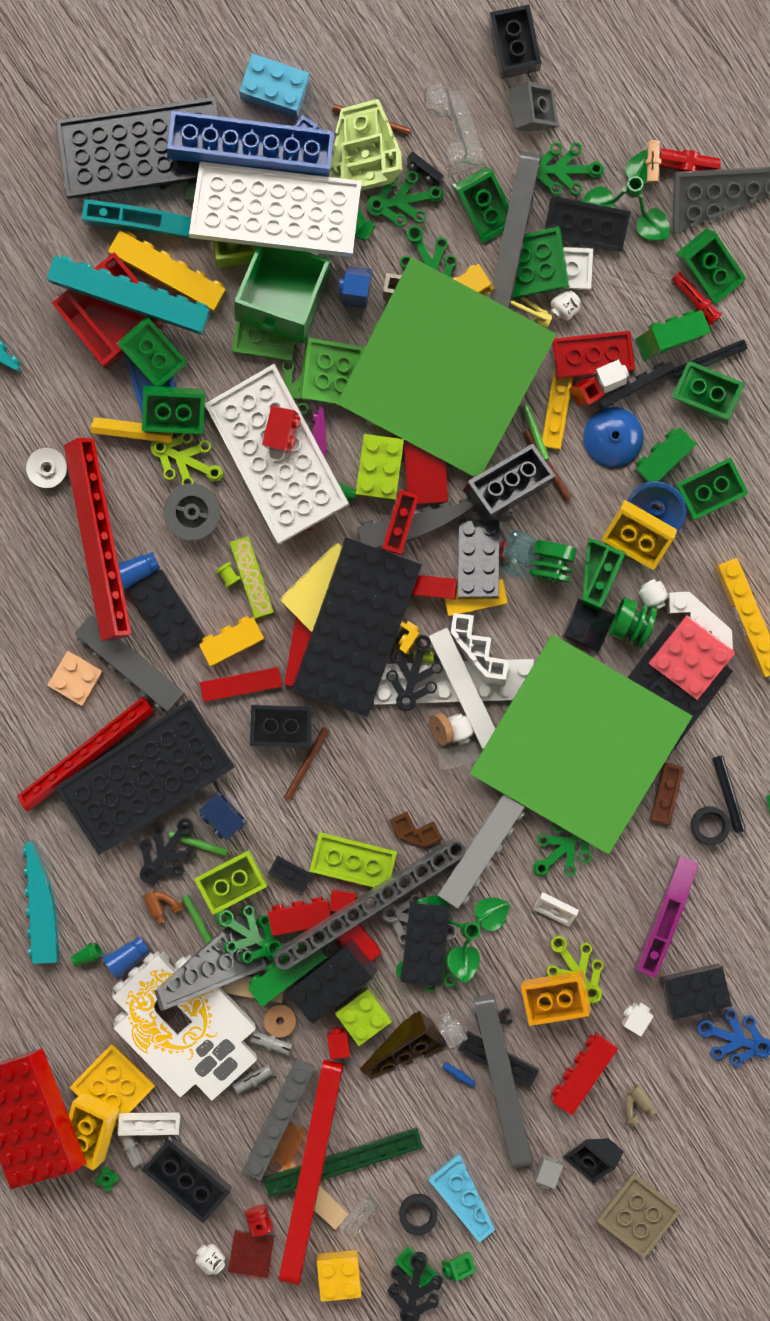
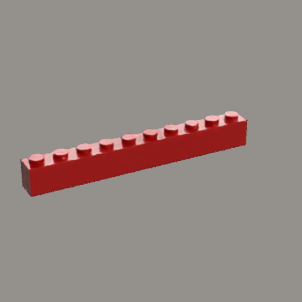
(97, 539)

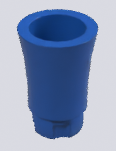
(137, 569)
(126, 957)

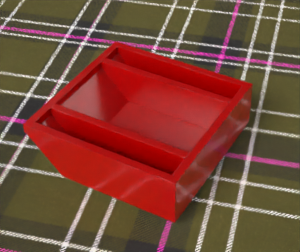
(98, 322)

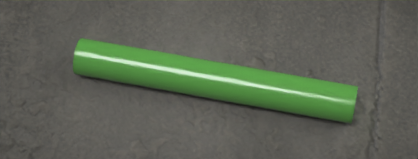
(535, 432)
(201, 844)
(196, 918)

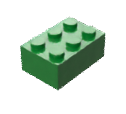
(173, 409)
(711, 489)

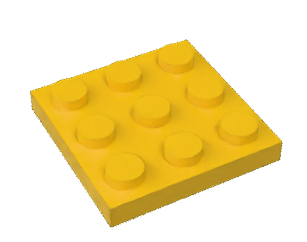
(114, 1080)

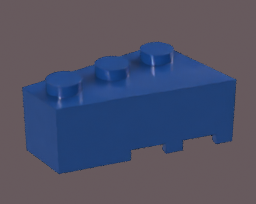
(355, 287)

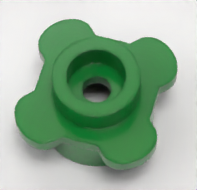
(106, 1172)

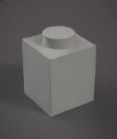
(548, 1172)

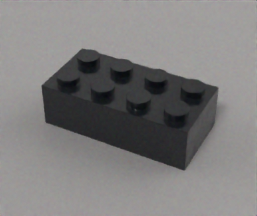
(509, 483)
(332, 981)
(186, 1178)

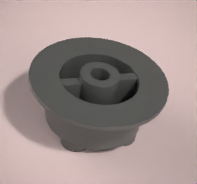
(191, 511)

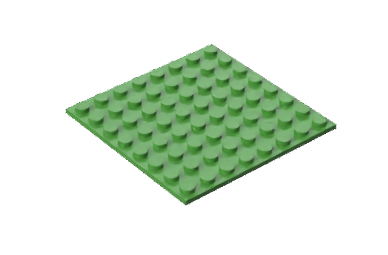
(446, 368)
(580, 744)

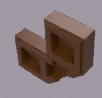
(406, 831)

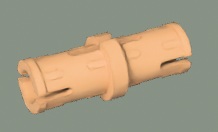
(653, 163)

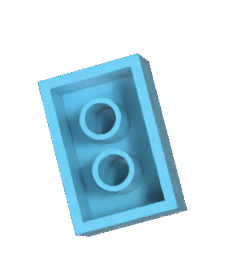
(274, 85)

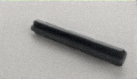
(713, 357)
(729, 794)

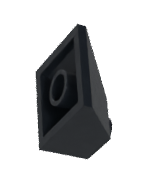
(588, 625)
(594, 1157)

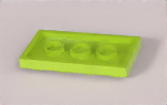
(352, 860)

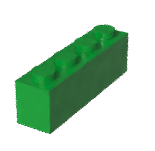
(277, 980)

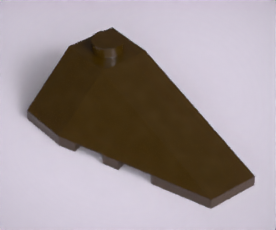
(410, 1040)

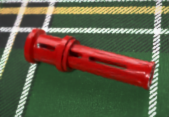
(705, 305)

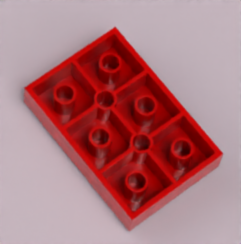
(34, 1123)

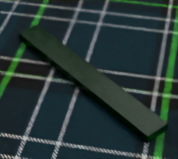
(348, 1160)

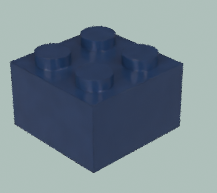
(222, 816)

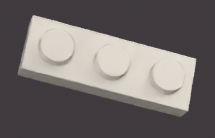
(148, 1124)

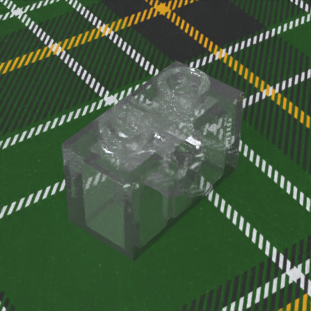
(451, 1028)

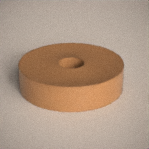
(441, 728)
(275, 1028)

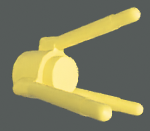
(540, 317)

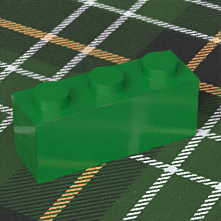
(664, 455)

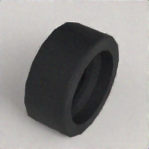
(710, 840)
(418, 1198)

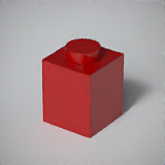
(586, 391)
(341, 898)
(338, 1043)

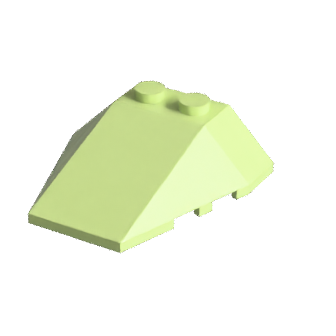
(365, 146)

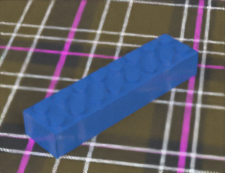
(249, 144)

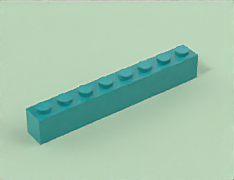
(129, 295)

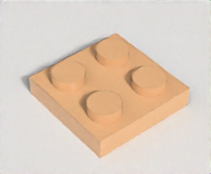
(75, 678)

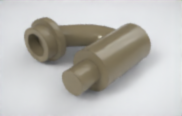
(637, 1095)

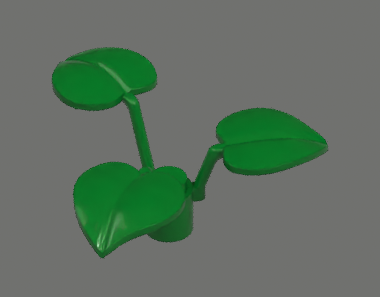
(652, 224)
(491, 915)

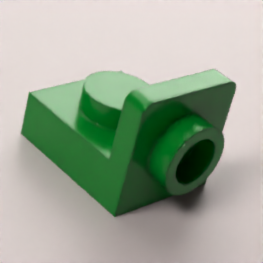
(363, 227)
(458, 1267)

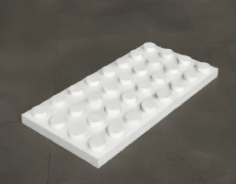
(275, 209)
(288, 488)

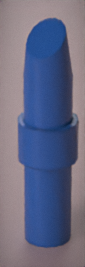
(458, 1074)

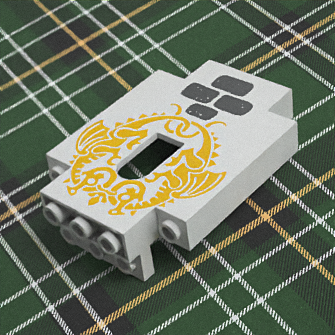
(205, 1052)

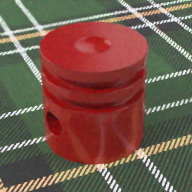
(258, 1220)

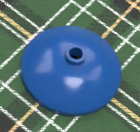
(599, 440)
(673, 505)

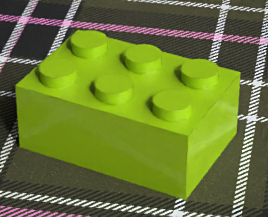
(379, 467)
(231, 881)

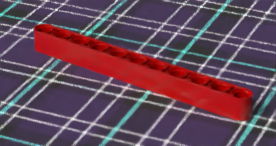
(311, 1172)

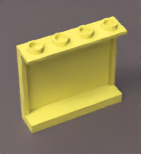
(309, 591)

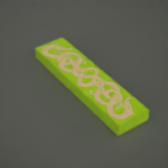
(251, 577)

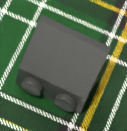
(533, 107)

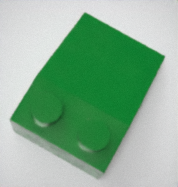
(483, 203)
(711, 265)
(709, 392)

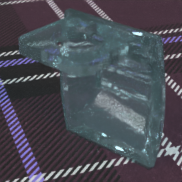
(518, 550)

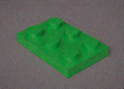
(152, 352)

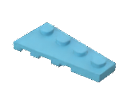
(460, 1193)

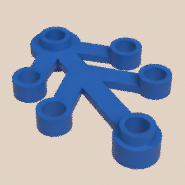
(738, 1039)

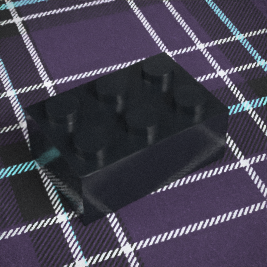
(514, 41)
(281, 726)
(696, 991)

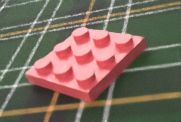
(691, 657)

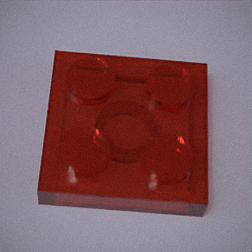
(251, 1254)

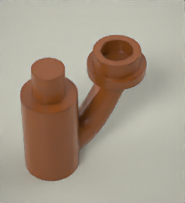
(155, 908)

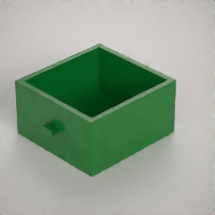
(282, 291)

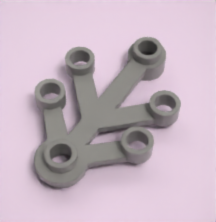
(399, 915)

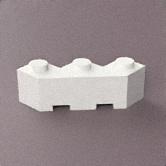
(687, 603)
(477, 650)

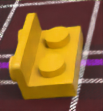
(408, 641)

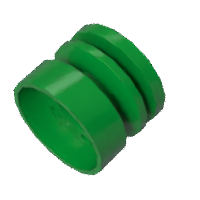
(552, 561)
(633, 622)

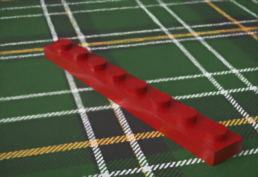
(85, 753)

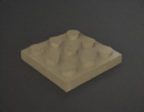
(638, 1215)

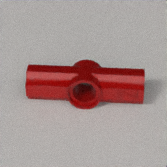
(687, 160)

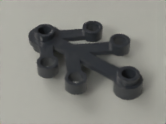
(413, 676)
(164, 853)
(413, 1290)

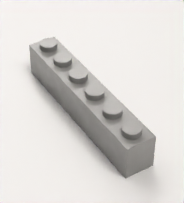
(480, 851)

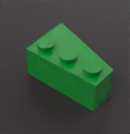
(672, 334)
(600, 572)

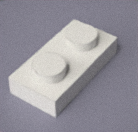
(555, 909)

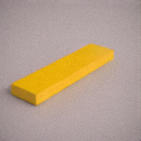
(556, 412)
(127, 430)

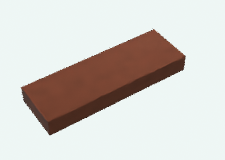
(667, 793)

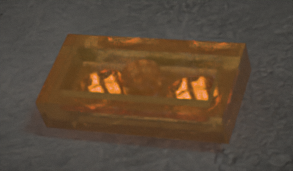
(289, 1144)

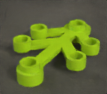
(183, 458)
(593, 985)

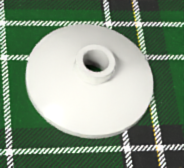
(37, 463)

